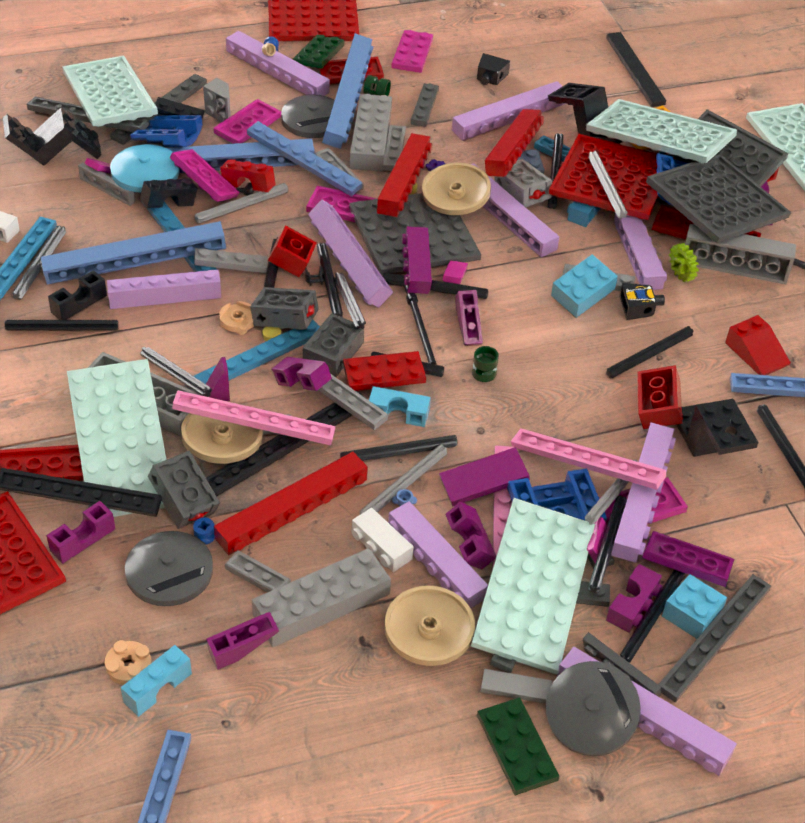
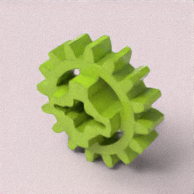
(683, 262)

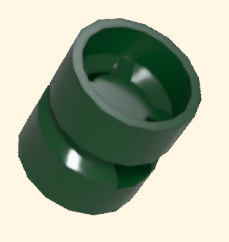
(383, 86)
(485, 364)

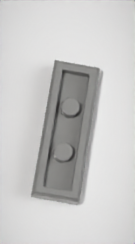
(255, 572)
(515, 686)

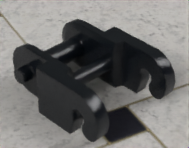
(308, 277)

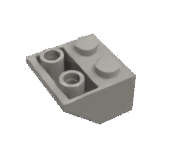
(217, 99)

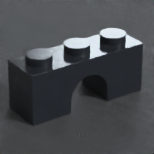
(157, 191)
(90, 290)

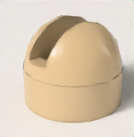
(268, 49)

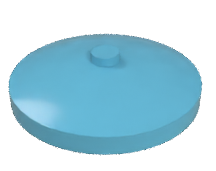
(142, 164)

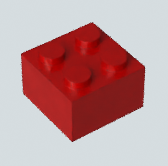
(292, 251)

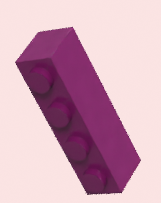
(417, 260)

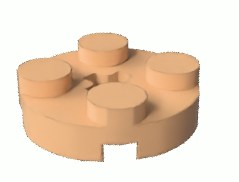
(233, 324)
(126, 651)

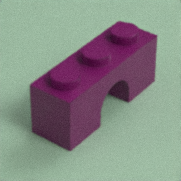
(310, 373)
(96, 524)
(477, 547)
(627, 611)

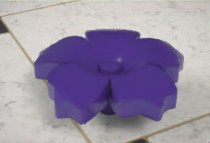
(434, 164)

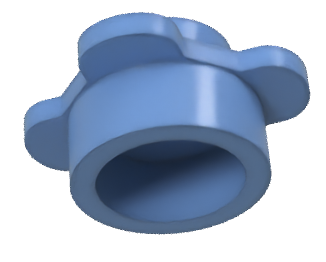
(404, 496)

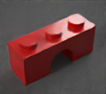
(260, 175)

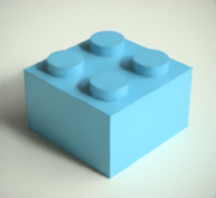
(693, 606)

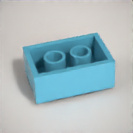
(584, 285)

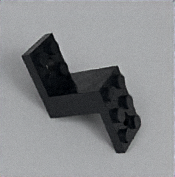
(587, 103)
(51, 136)
(716, 428)

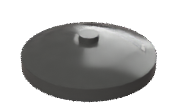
(307, 115)
(169, 568)
(593, 708)

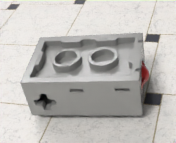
(526, 183)

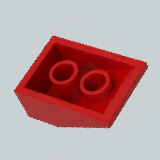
(757, 345)

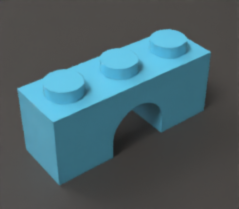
(413, 405)
(142, 689)

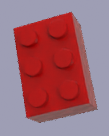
(659, 396)

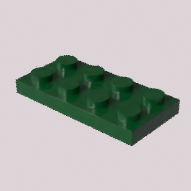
(319, 51)
(517, 746)

